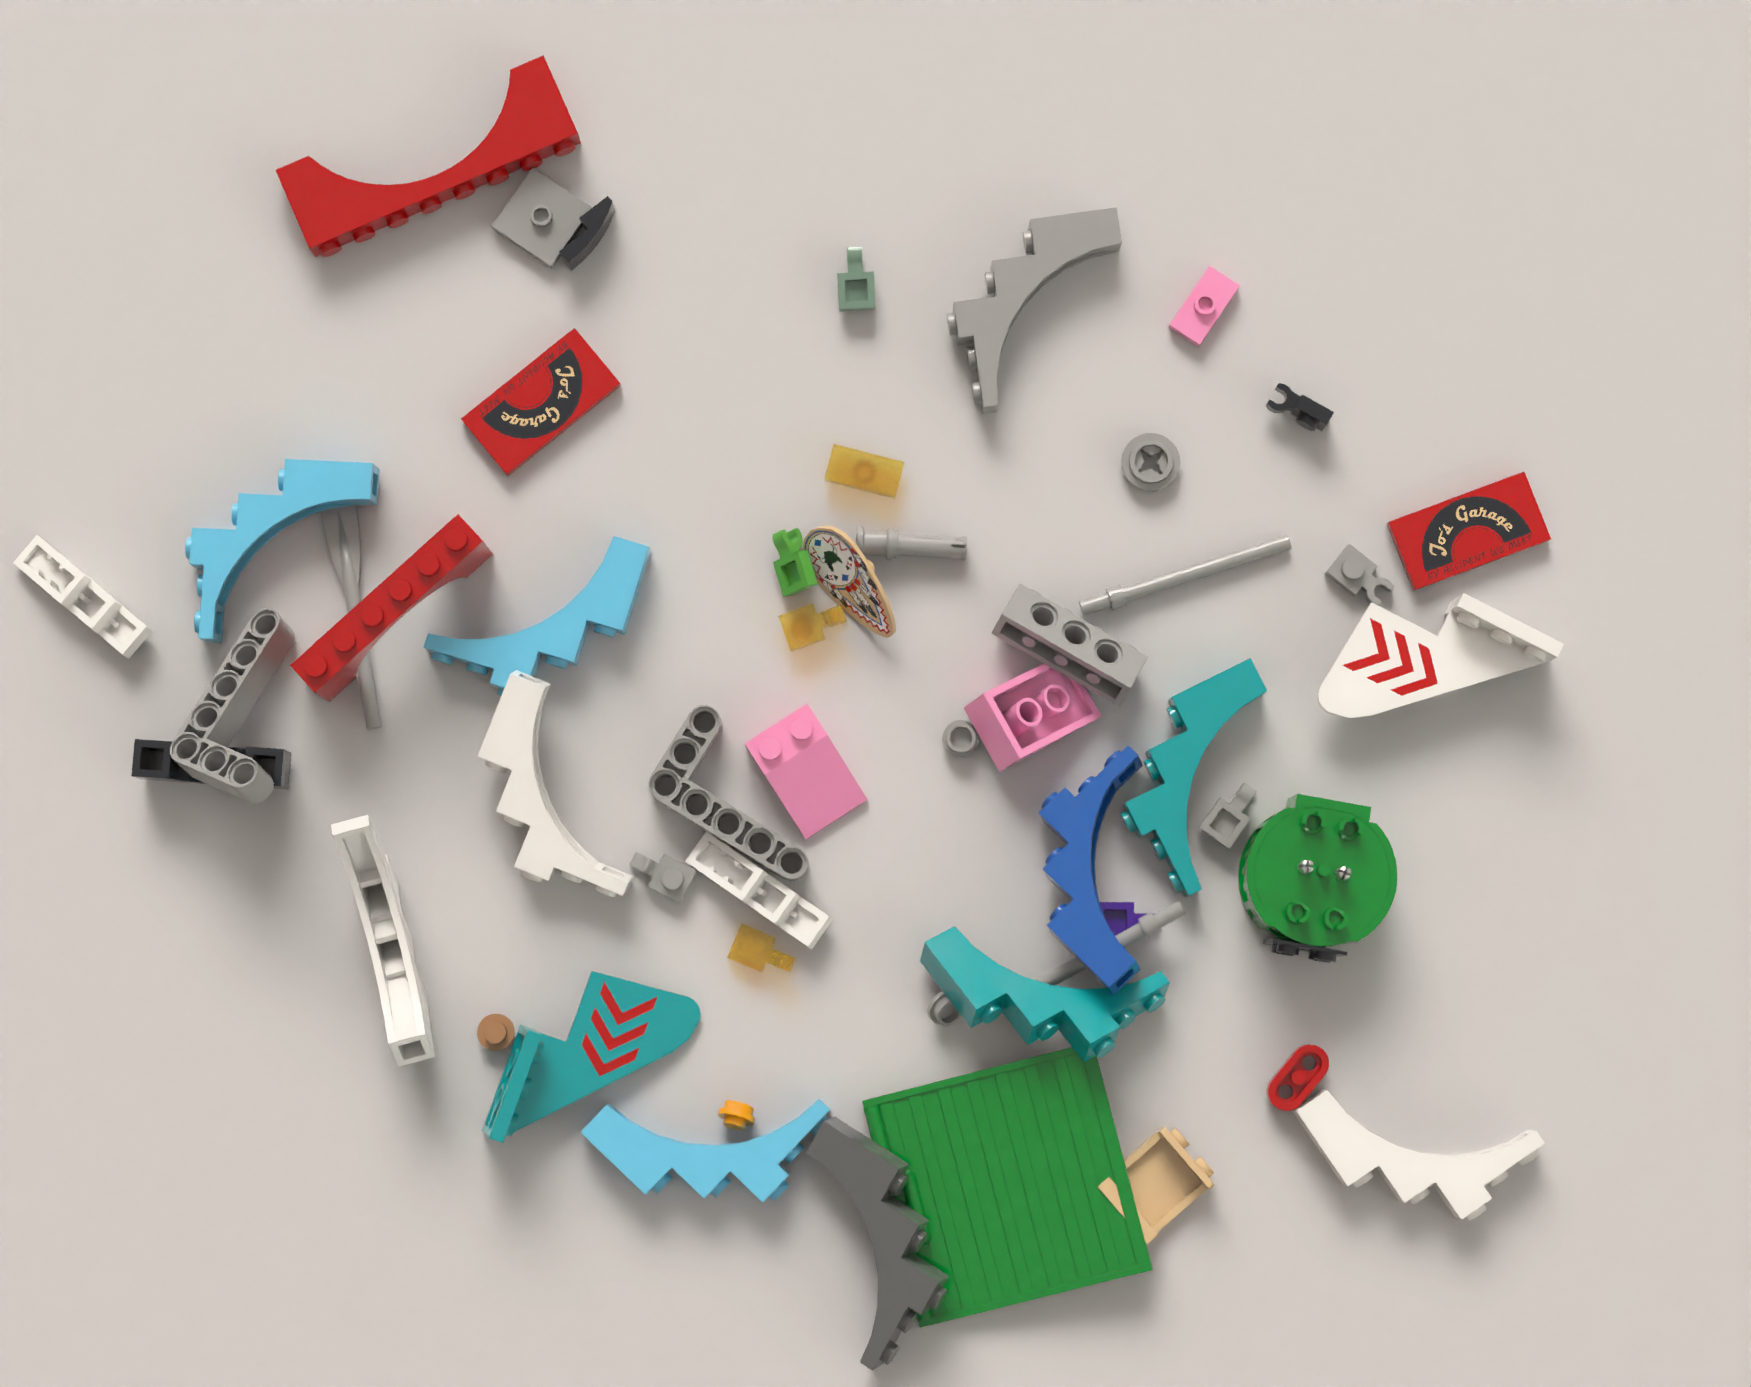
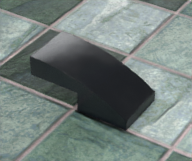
(595, 224)

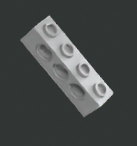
(1069, 645)

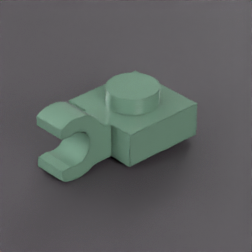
(856, 287)

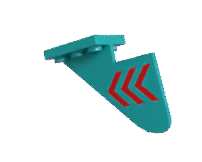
(612, 1035)

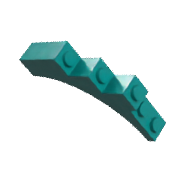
(1163, 810)
(1035, 1009)

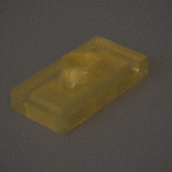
(864, 471)

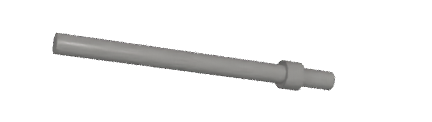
(1117, 596)
(1148, 926)

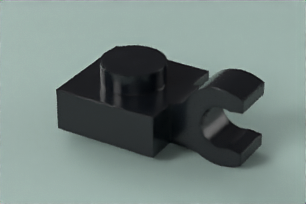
(1308, 412)

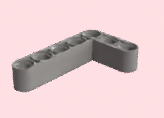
(224, 706)
(716, 808)

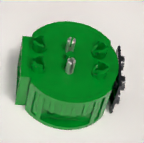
(1317, 876)

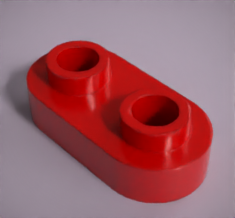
(1297, 1078)

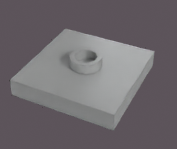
(541, 217)

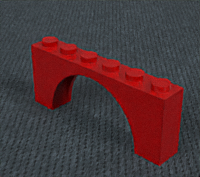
(337, 655)

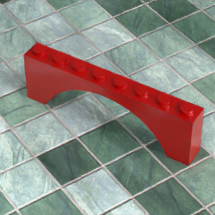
(345, 210)

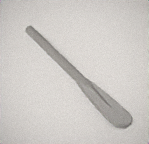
(344, 544)

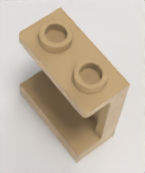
(1161, 1180)

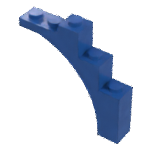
(1072, 870)

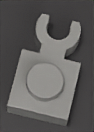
(1354, 572)

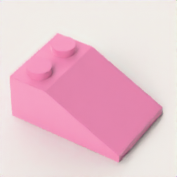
(1029, 714)
(806, 771)

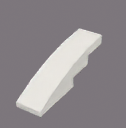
(82, 596)
(759, 890)

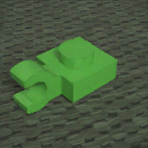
(794, 566)

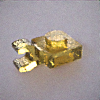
(805, 626)
(755, 949)

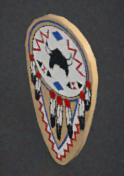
(849, 578)

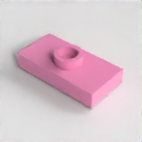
(1204, 306)

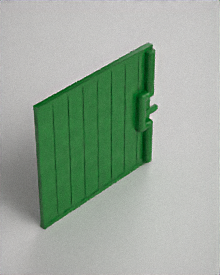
(1012, 1181)

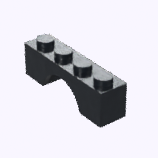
(154, 762)

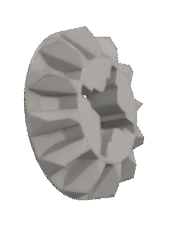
(1151, 445)

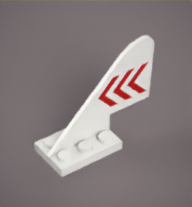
(1400, 663)

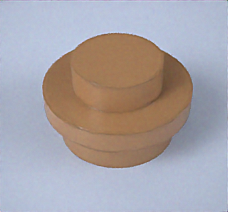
(495, 1032)

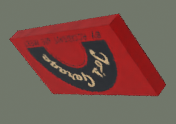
(541, 402)
(1468, 531)

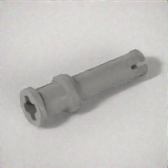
(891, 543)

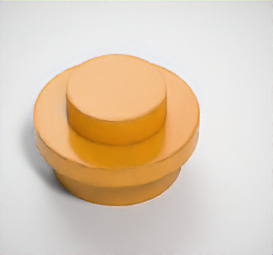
(736, 1115)

